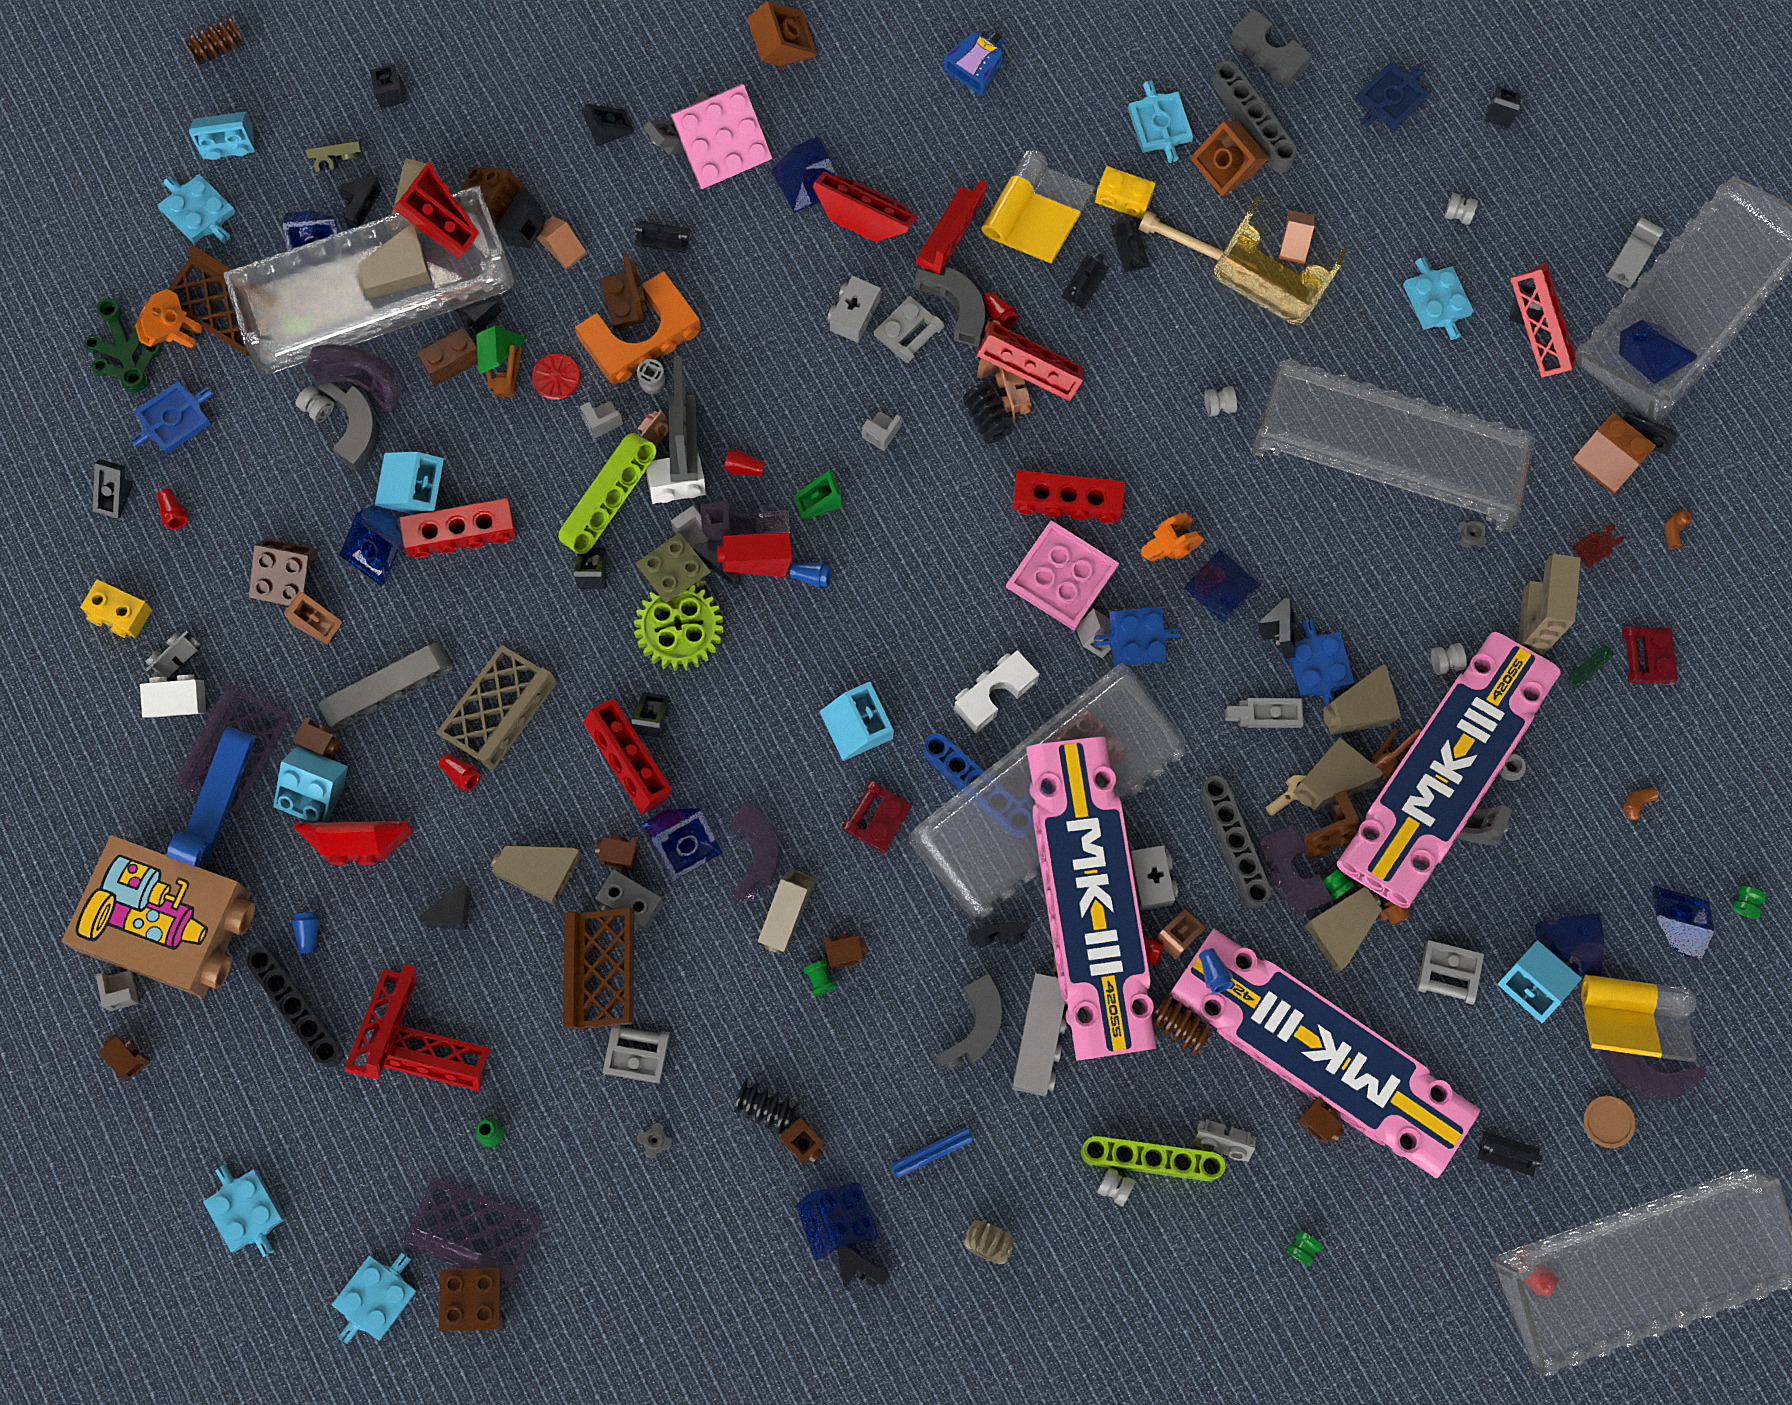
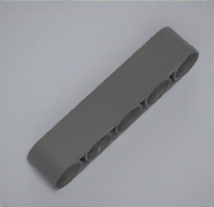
(1253, 105)
(385, 686)
(1232, 855)

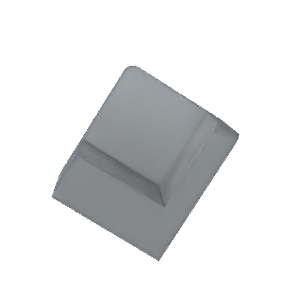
(601, 418)
(881, 430)
(690, 526)
(1092, 625)
(117, 990)

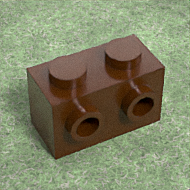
(448, 356)

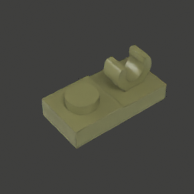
(346, 150)

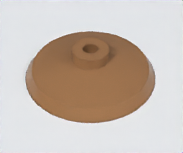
(1609, 1122)

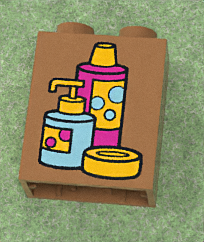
(159, 918)

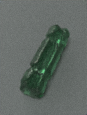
(1590, 666)

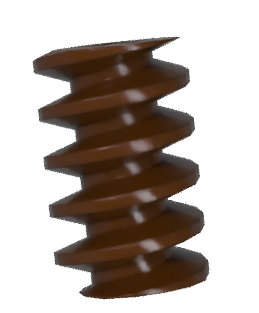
(214, 40)
(1181, 1025)

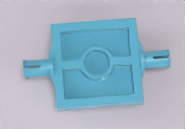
(1160, 122)
(196, 209)
(1438, 298)
(244, 1210)
(374, 1298)

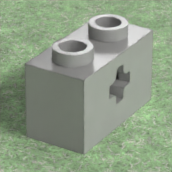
(852, 321)
(1148, 893)

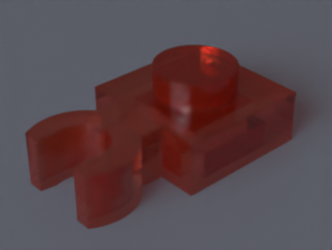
(1596, 547)

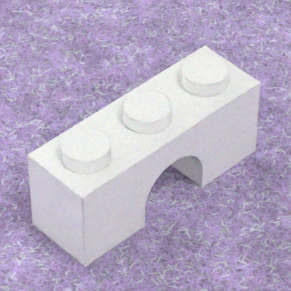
(1012, 674)

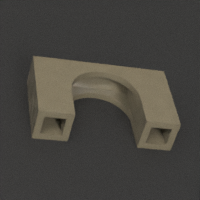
(1549, 606)

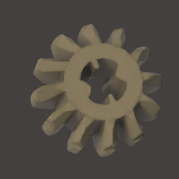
(989, 1242)

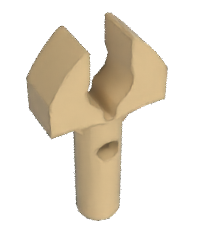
(1287, 797)

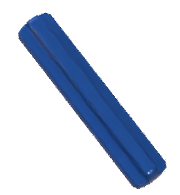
(931, 1152)

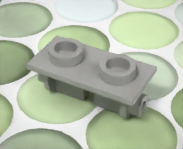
(178, 647)
(1237, 1145)

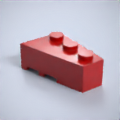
(436, 212)

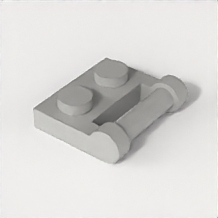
(903, 324)
(1453, 963)
(633, 1062)

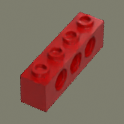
(1080, 488)
(416, 527)
(627, 756)

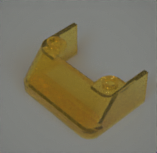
(1266, 280)

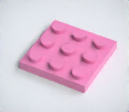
(721, 136)
(1062, 575)

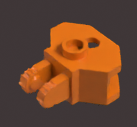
(162, 320)
(1171, 541)

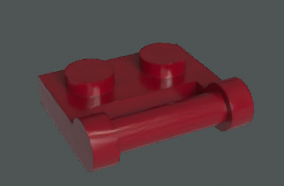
(1658, 655)
(885, 821)

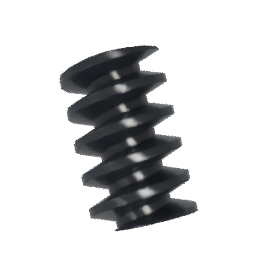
(986, 413)
(765, 1107)

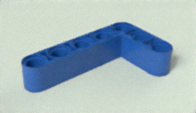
(949, 755)
(203, 830)

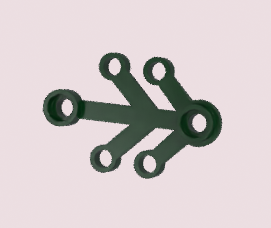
(122, 351)

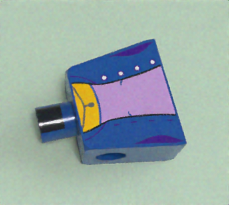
(975, 61)

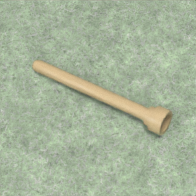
(1151, 224)

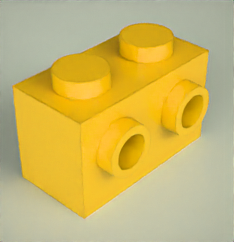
(1124, 192)
(116, 609)

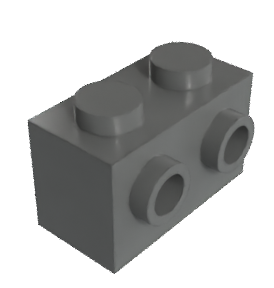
(622, 893)

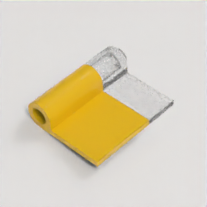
(1037, 208)
(1638, 1017)

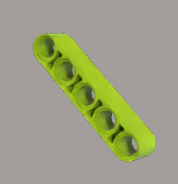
(607, 493)
(1166, 1154)

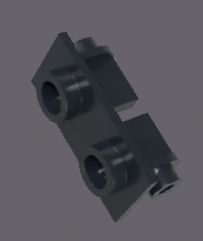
(662, 236)
(1129, 244)
(1085, 280)
(1658, 434)
(1509, 1154)

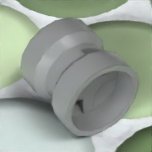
(1461, 208)
(652, 382)
(1219, 401)
(315, 404)
(1448, 658)
(1111, 1181)

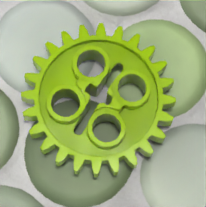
(682, 649)

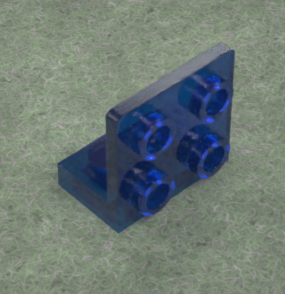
(836, 1218)

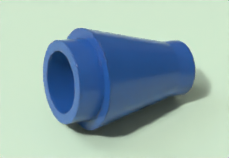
(813, 573)
(306, 931)
(1215, 972)

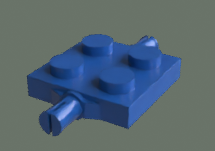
(172, 417)
(1137, 636)
(1320, 664)

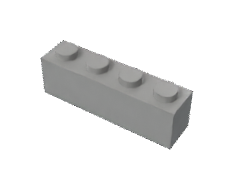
(1040, 1037)

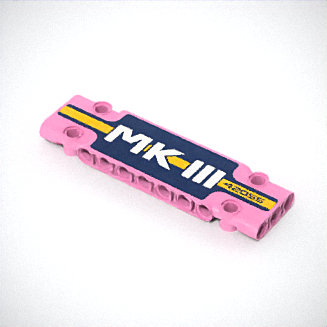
(1448, 769)
(1091, 898)
(1329, 1056)

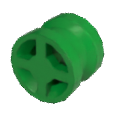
(1338, 884)
(1749, 902)
(1304, 1248)

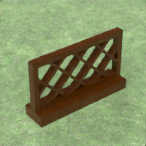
(215, 269)
(579, 969)

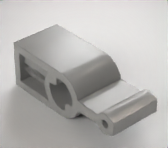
(1635, 253)

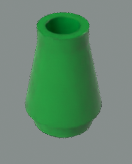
(495, 1135)

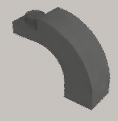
(664, 132)
(964, 297)
(361, 435)
(1487, 825)
(987, 1011)

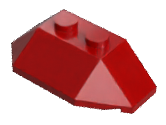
(862, 208)
(355, 840)

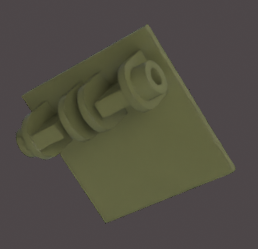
(673, 568)

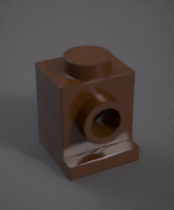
(316, 740)
(617, 852)
(845, 950)
(123, 1057)
(1321, 1122)
(798, 1132)

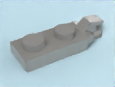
(1267, 713)

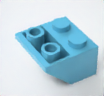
(223, 135)
(409, 482)
(857, 721)
(309, 785)
(1539, 981)

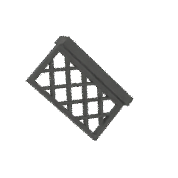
(682, 430)

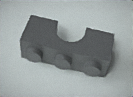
(1282, 63)

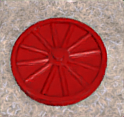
(556, 376)

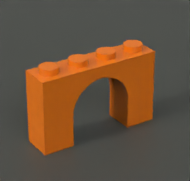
(621, 359)

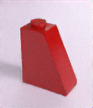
(756, 554)

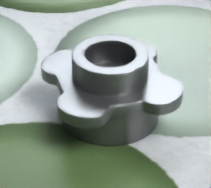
(1475, 527)
(653, 1148)

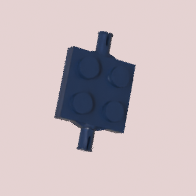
(1392, 96)

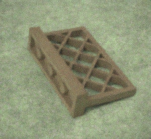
(517, 714)

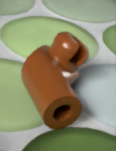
(1673, 527)
(1636, 800)

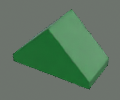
(494, 347)
(818, 497)

